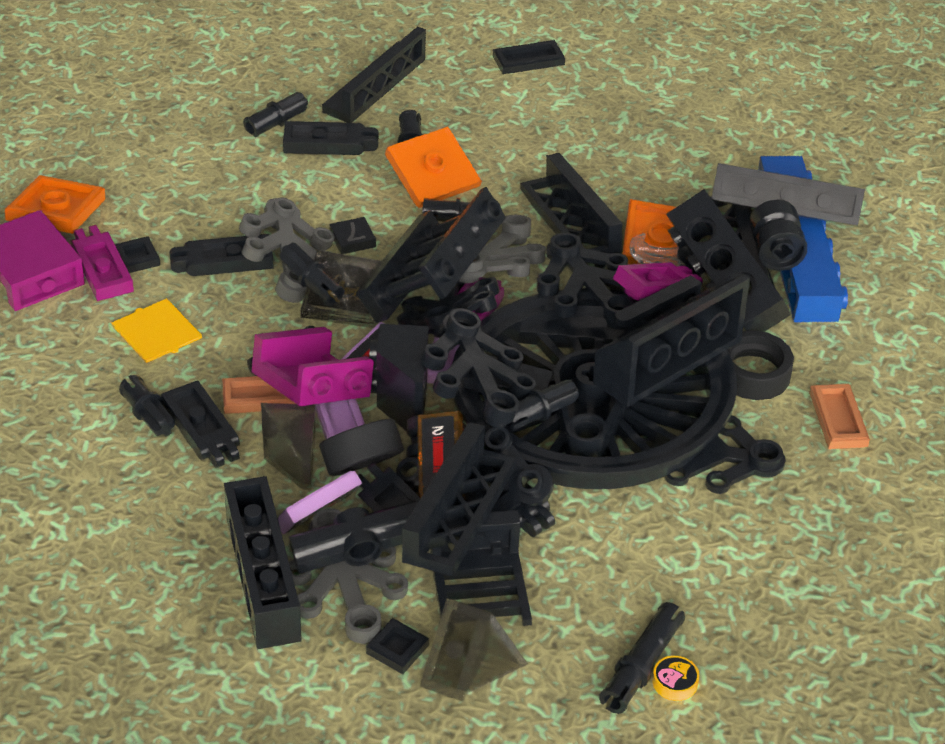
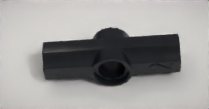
(352, 537)

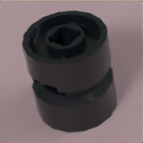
(778, 235)

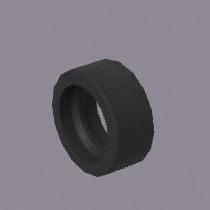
(772, 348)
(361, 446)

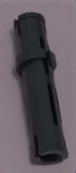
(634, 669)

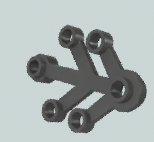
(283, 216)
(515, 259)
(357, 611)

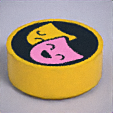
(675, 678)

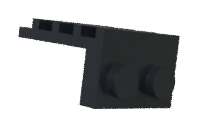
(490, 554)

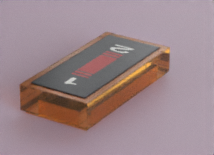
(435, 440)

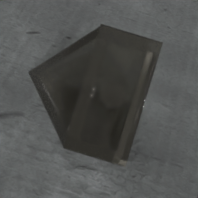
(290, 440)
(468, 651)

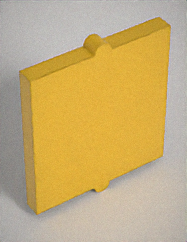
(156, 330)

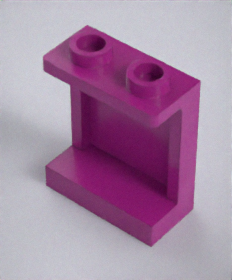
(36, 261)
(305, 371)

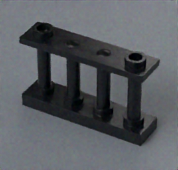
(431, 255)

